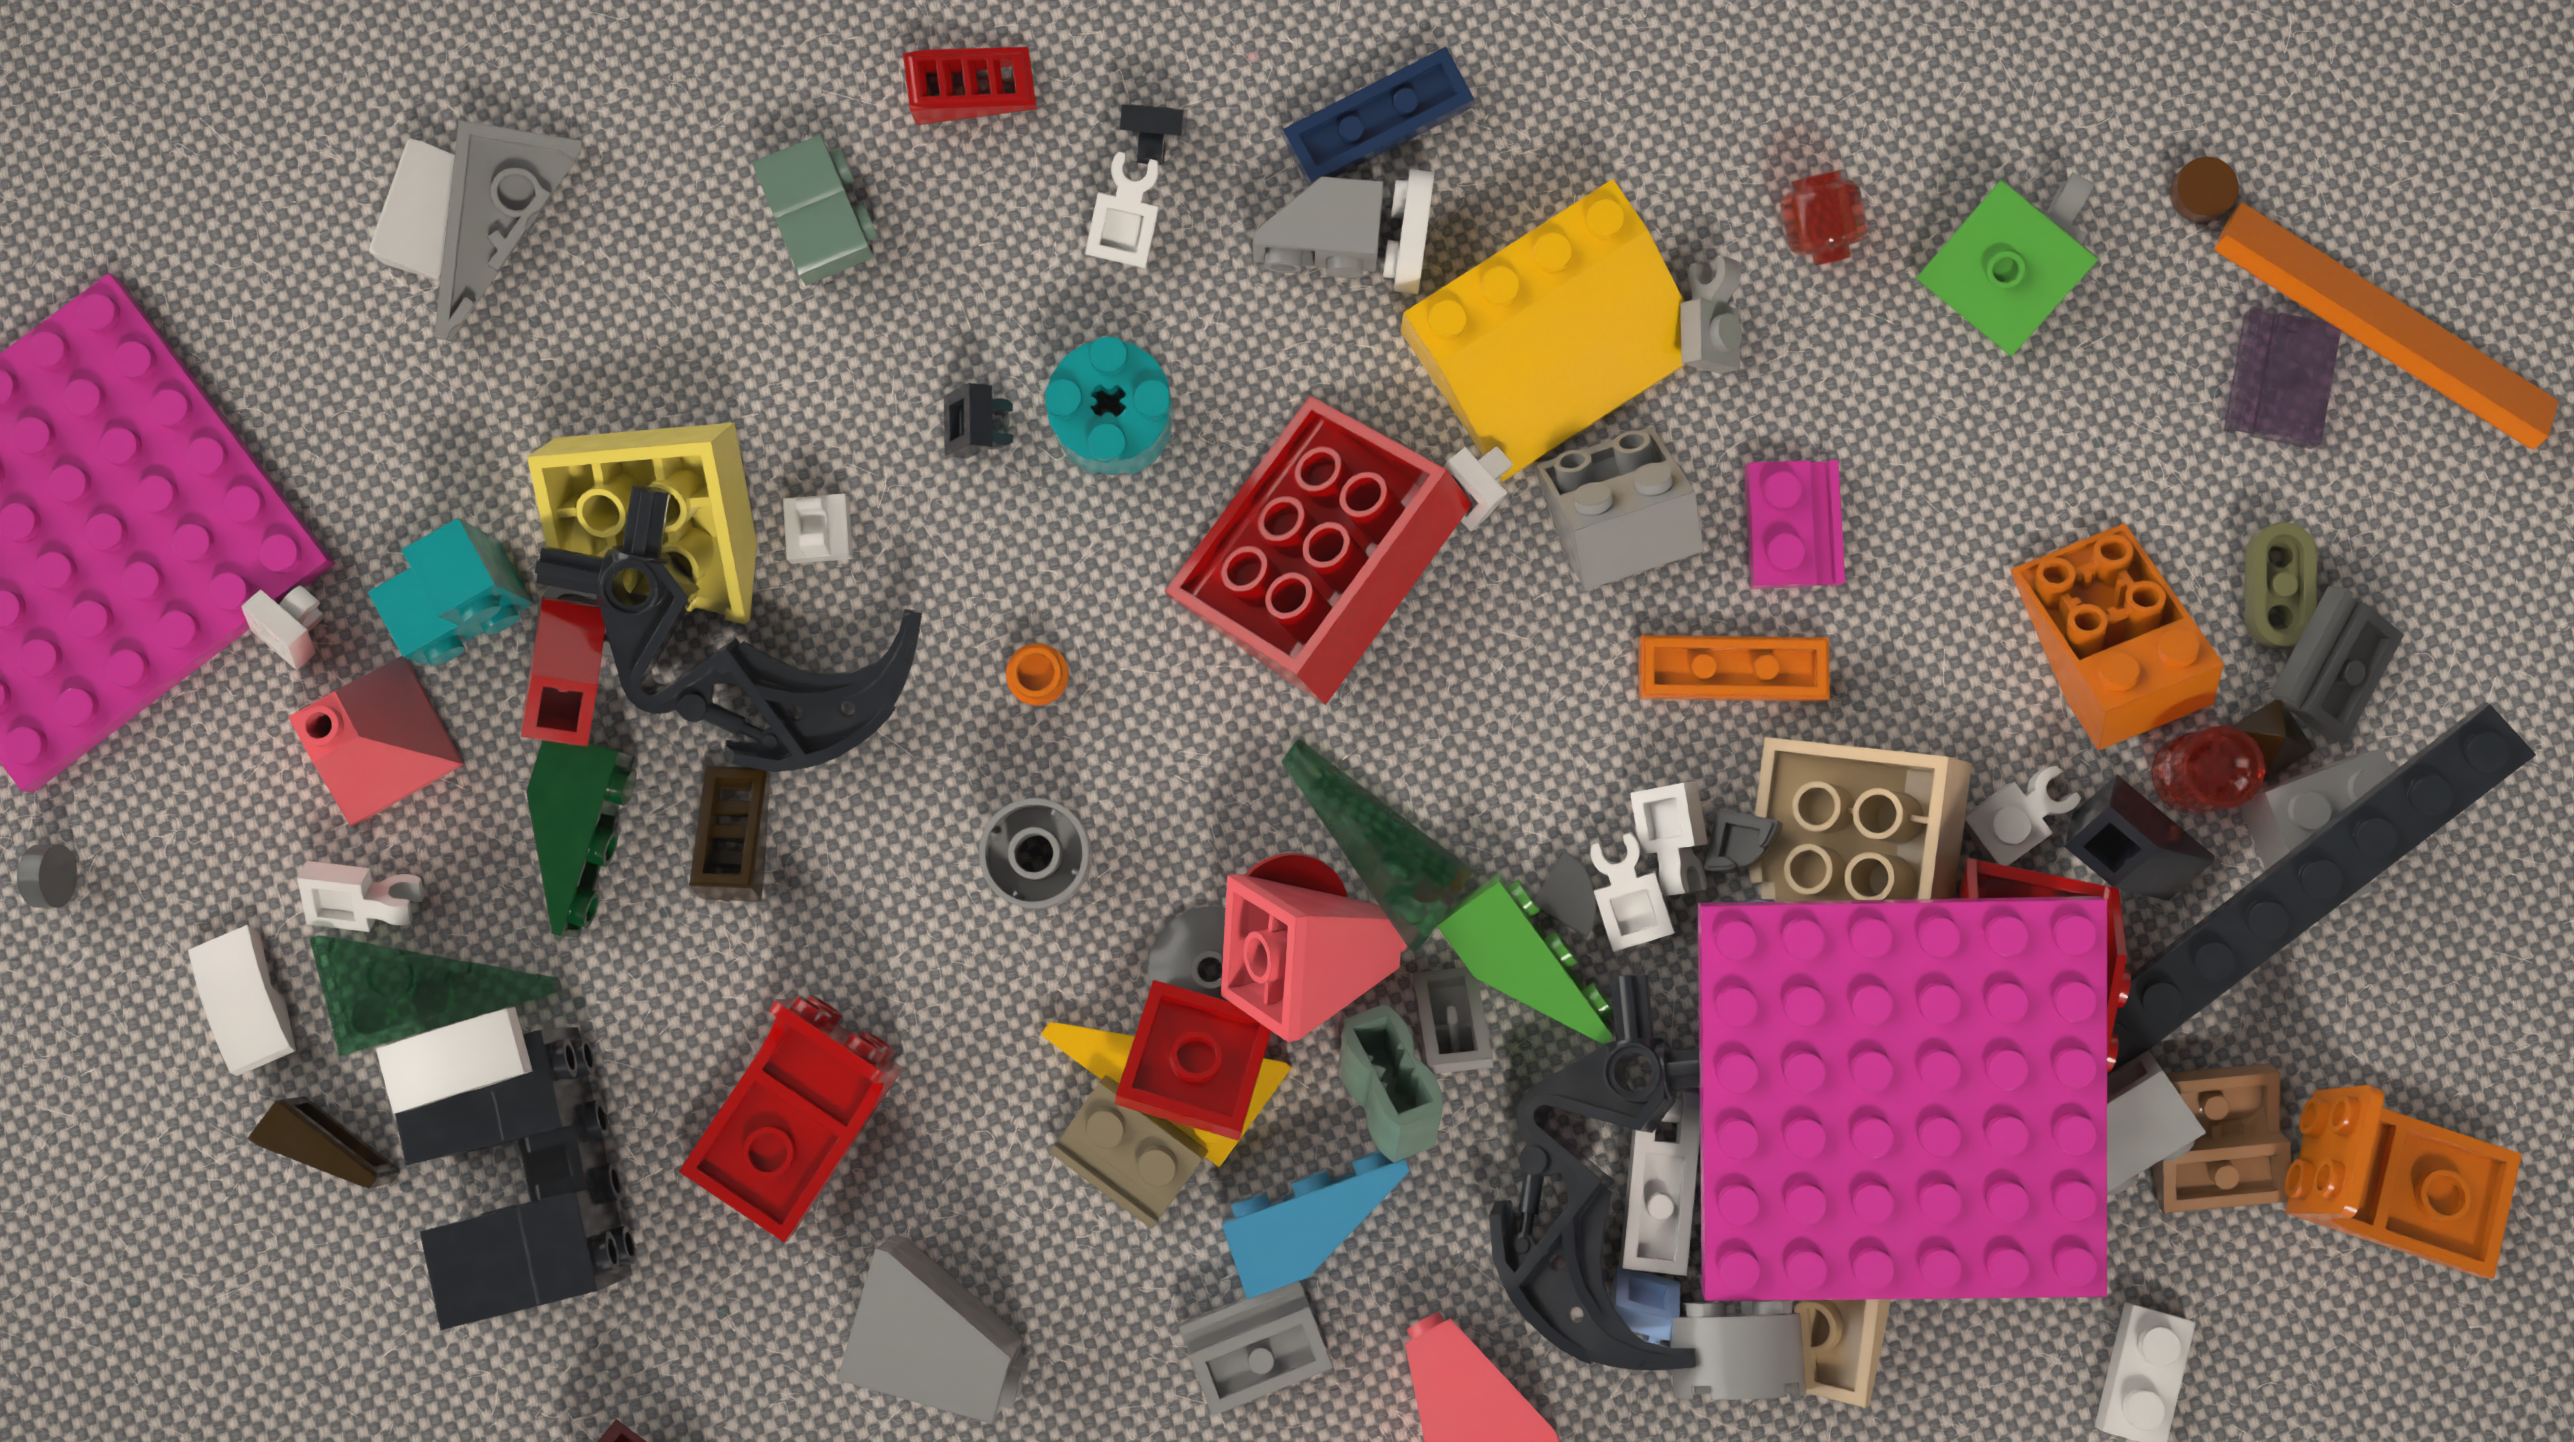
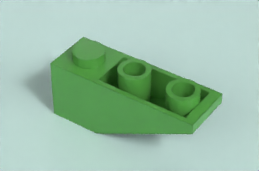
(1512, 953)

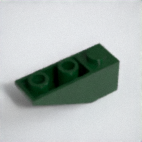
(573, 814)

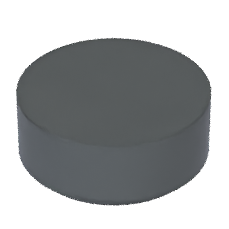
(47, 876)

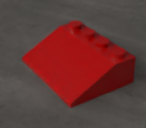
(1320, 547)

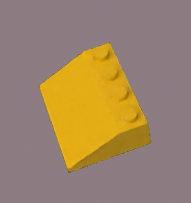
(1552, 329)

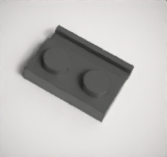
(2337, 664)

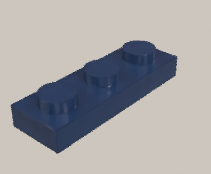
(1378, 117)

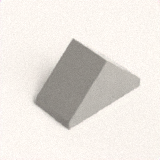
(1451, 1021)

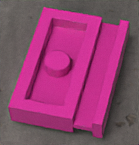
(1794, 524)

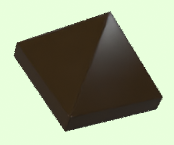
(2276, 736)

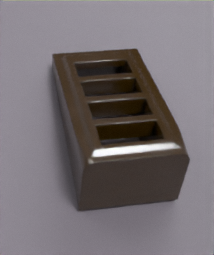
(751, 861)
(316, 1139)

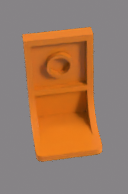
(2401, 1181)

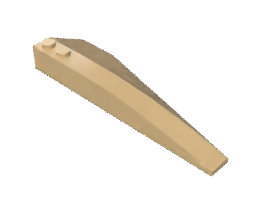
(1856, 830)

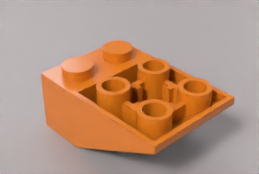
(2117, 637)

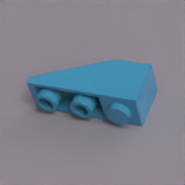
(1295, 1234)

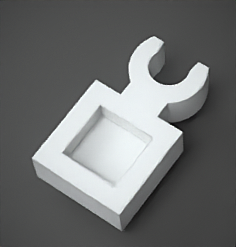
(1123, 223)
(2012, 821)
(1632, 904)

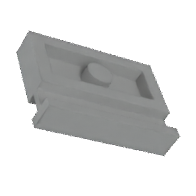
(1255, 1347)

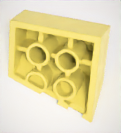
(709, 527)

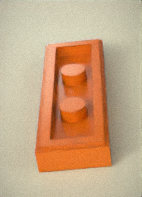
(1733, 668)

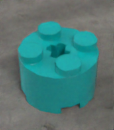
(1110, 372)

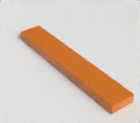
(2387, 326)

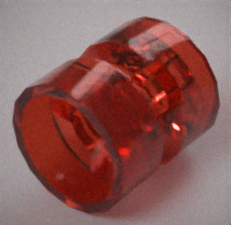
(2208, 770)

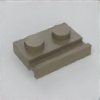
(1128, 1154)

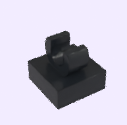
(1154, 126)
(970, 421)

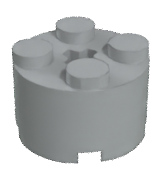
(1740, 1353)

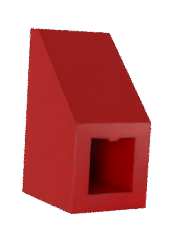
(564, 672)

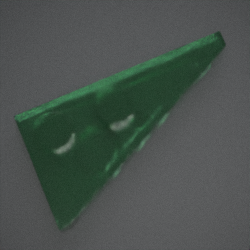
(1396, 860)
(397, 993)

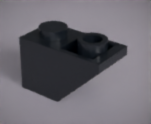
(2134, 843)

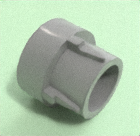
(1001, 847)

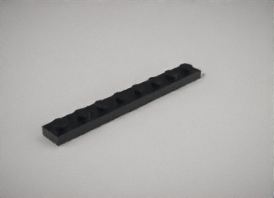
(2317, 877)

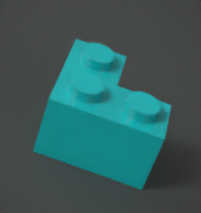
(450, 593)

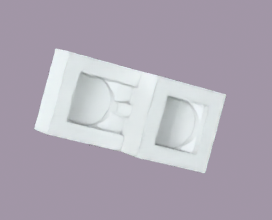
(238, 1000)
(454, 1060)

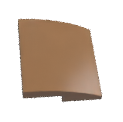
(2242, 1152)

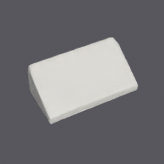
(416, 212)

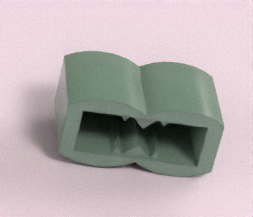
(813, 209)
(1391, 1083)

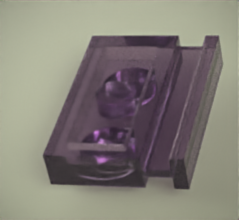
(2282, 378)

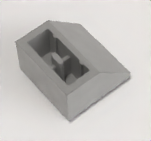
(1621, 507)

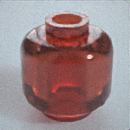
(1824, 217)

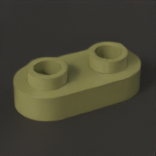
(2284, 588)

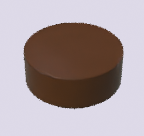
(2204, 189)

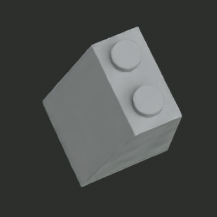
(931, 1338)

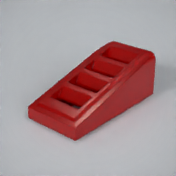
(951, 107)

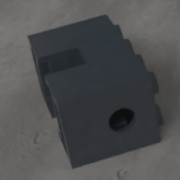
(571, 1229)

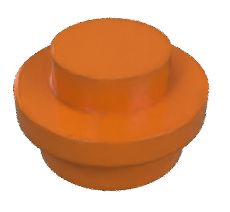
(1037, 674)

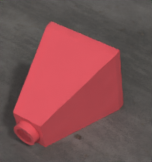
(376, 740)
(1301, 953)
(1463, 1392)

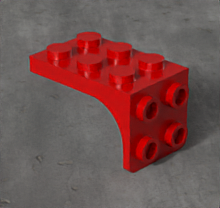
(792, 1115)

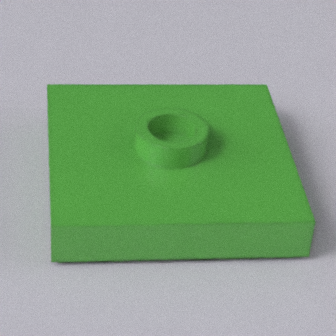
(2007, 267)

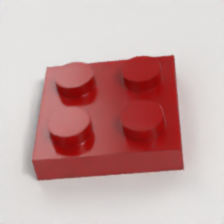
(1193, 1061)

